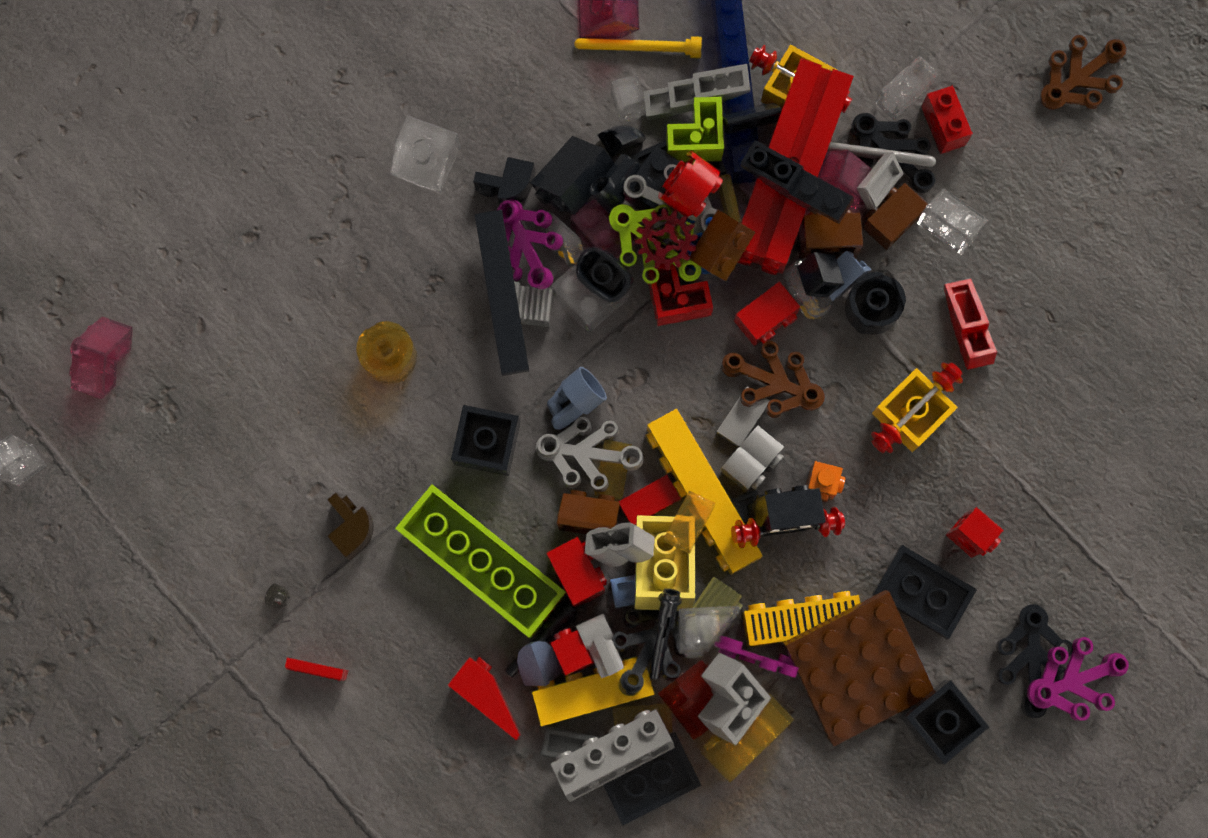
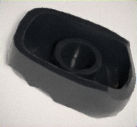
(603, 274)

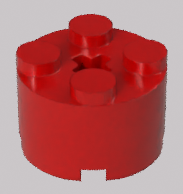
(690, 185)

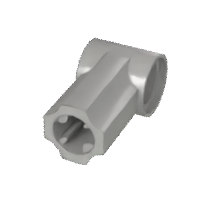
(598, 639)

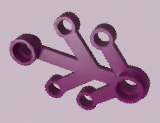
(523, 241)
(731, 647)
(1073, 681)

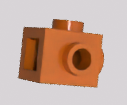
(826, 478)

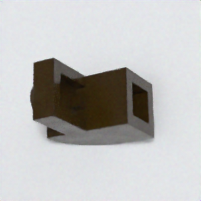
(357, 529)

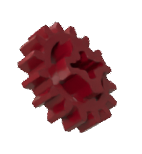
(654, 234)

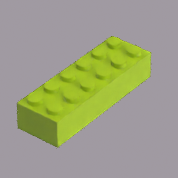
(481, 561)

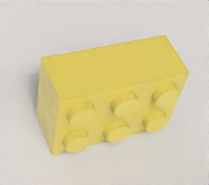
(666, 568)

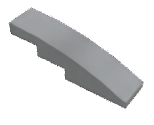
(679, 95)

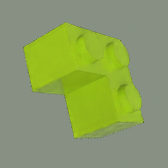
(702, 136)

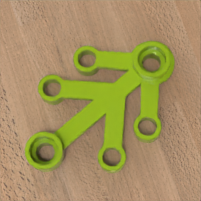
(631, 226)

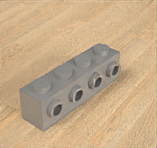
(612, 754)

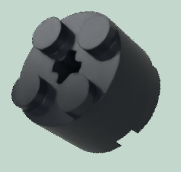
(882, 290)

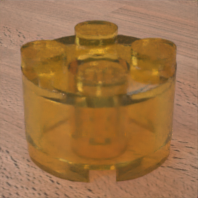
(379, 339)

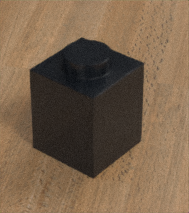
(820, 274)

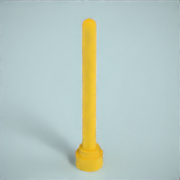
(690, 47)

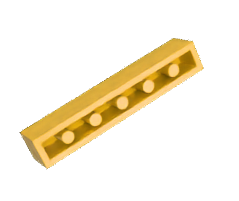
(693, 473)

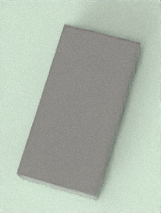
(880, 180)
(741, 420)

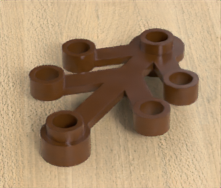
(1080, 76)
(776, 382)

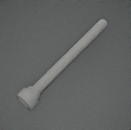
(875, 153)

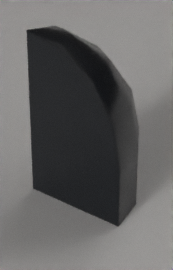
(621, 138)

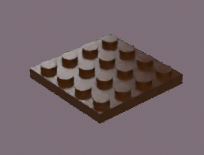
(859, 667)

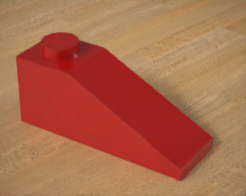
(483, 692)

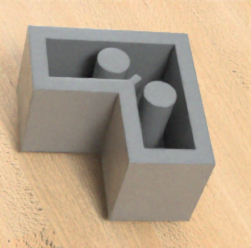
(736, 699)

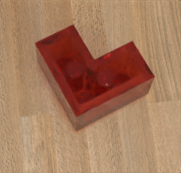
(688, 698)

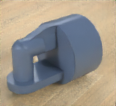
(582, 391)

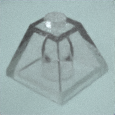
(702, 628)

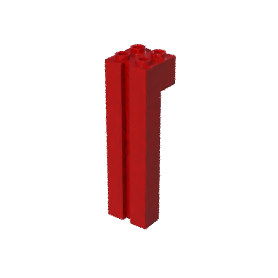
(804, 137)

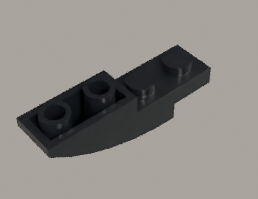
(796, 183)

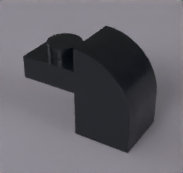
(512, 185)

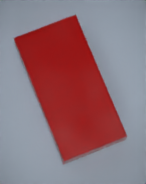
(650, 499)
(316, 669)

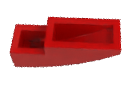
(970, 324)

